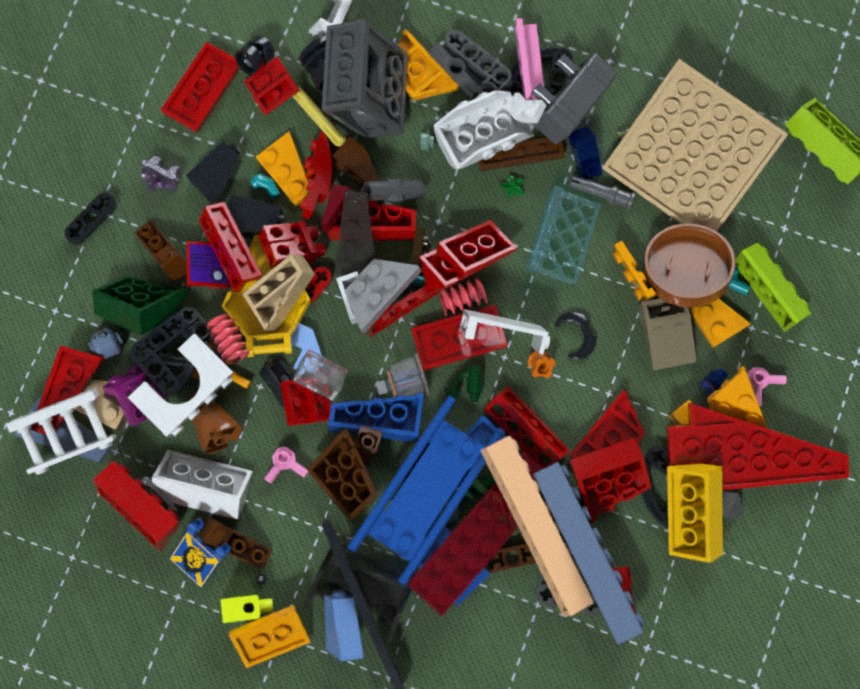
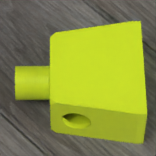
(233, 608)

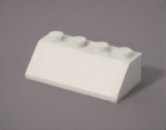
(202, 484)

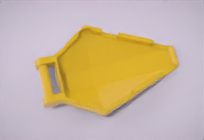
(247, 322)

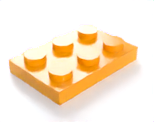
(269, 636)

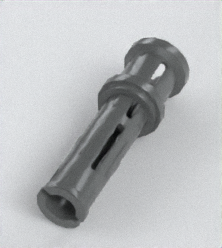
(613, 195)

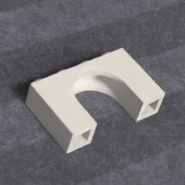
(171, 417)

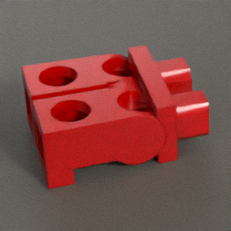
(290, 238)

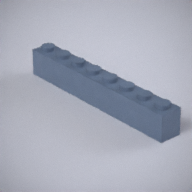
(588, 553)

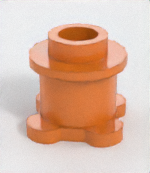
(541, 364)

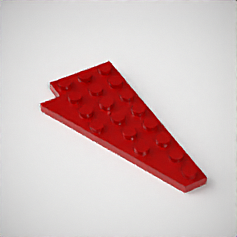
(750, 452)

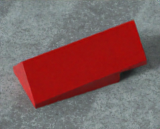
(464, 255)

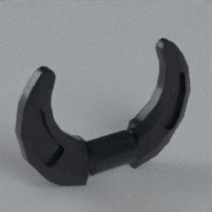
(590, 341)

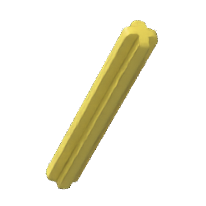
(319, 117)

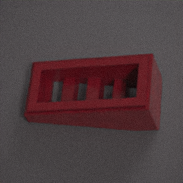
(334, 207)

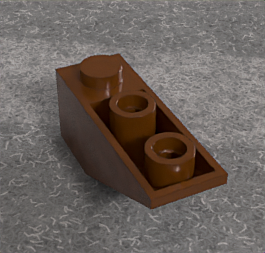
(356, 161)
(162, 250)
(241, 546)

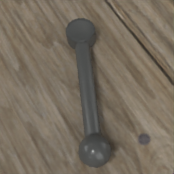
(147, 481)

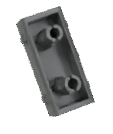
(575, 98)

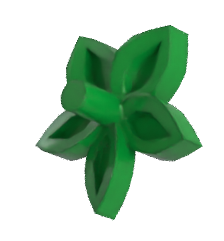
(513, 186)

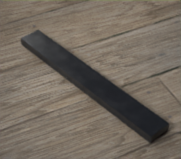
(362, 604)

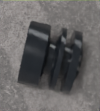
(314, 60)

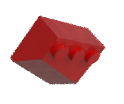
(610, 476)

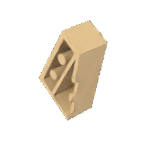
(278, 291)

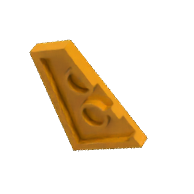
(285, 168)

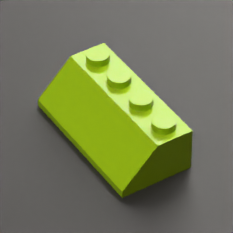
(827, 139)
(771, 286)

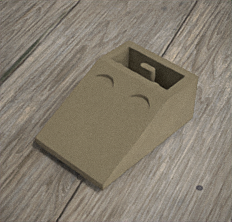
(667, 334)

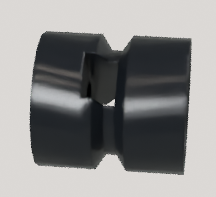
(254, 55)

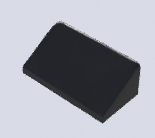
(274, 374)

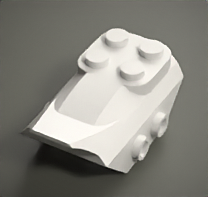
(479, 129)

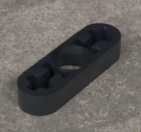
(90, 209)

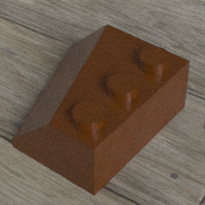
(344, 476)

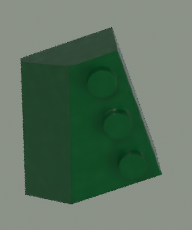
(136, 303)

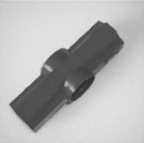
(447, 60)
(393, 189)

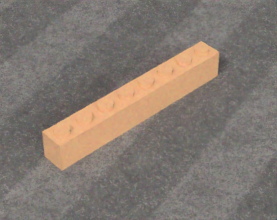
(537, 526)

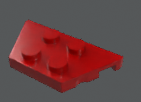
(614, 426)

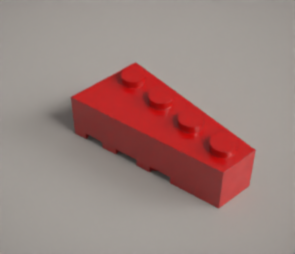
(387, 223)

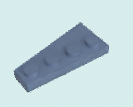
(67, 441)

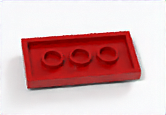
(201, 87)
(443, 344)

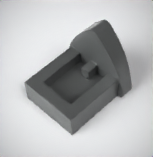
(731, 505)

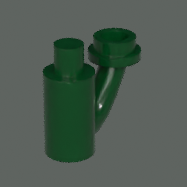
(474, 378)

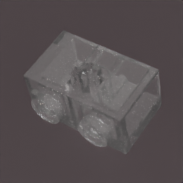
(320, 374)

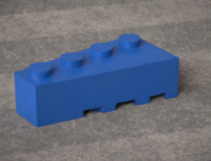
(395, 417)

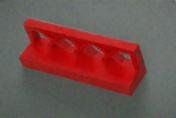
(229, 246)
(529, 426)

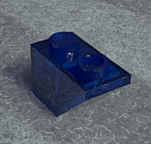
(585, 152)

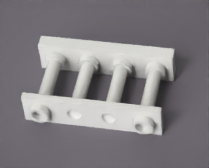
(44, 418)

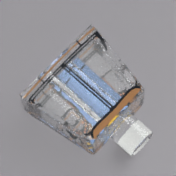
(405, 379)

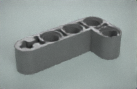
(479, 61)

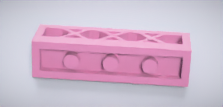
(528, 58)

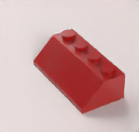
(136, 505)

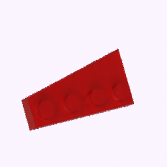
(401, 308)
(67, 378)

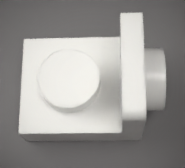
(525, 110)

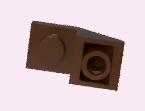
(366, 443)

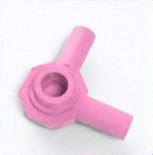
(760, 379)
(283, 460)

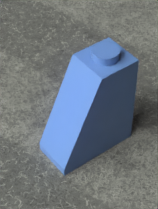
(342, 626)

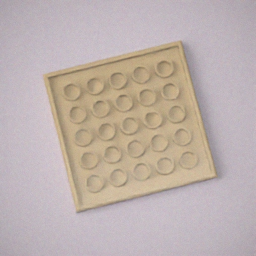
(694, 149)

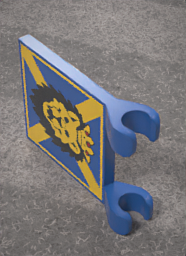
(196, 557)

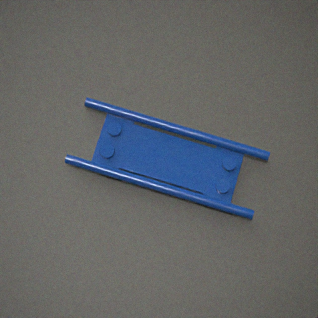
(425, 491)

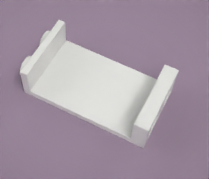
(471, 318)

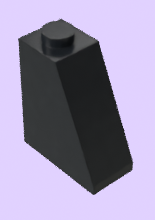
(216, 173)
(253, 214)

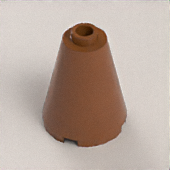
(215, 427)

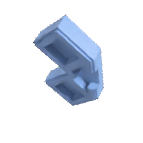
(304, 339)

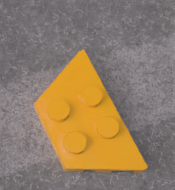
(424, 74)
(737, 399)

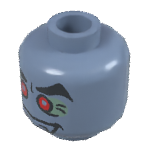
(106, 343)

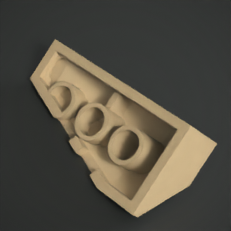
(106, 406)

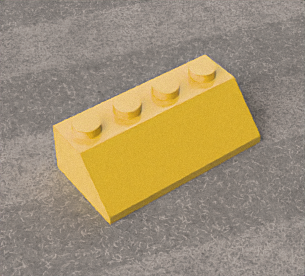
(695, 511)

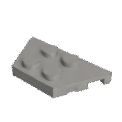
(377, 289)

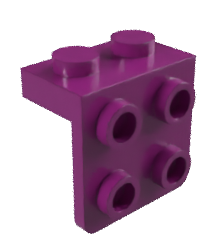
(124, 386)

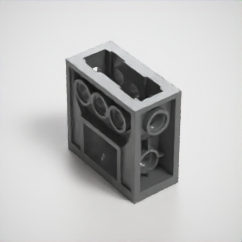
(364, 79)

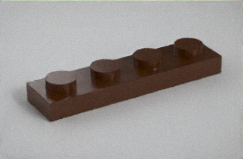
(524, 153)

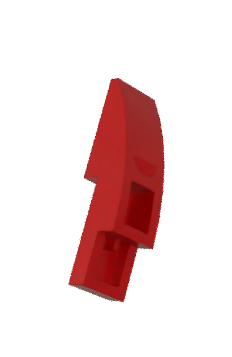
(319, 174)

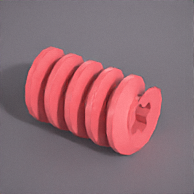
(462, 296)
(226, 340)

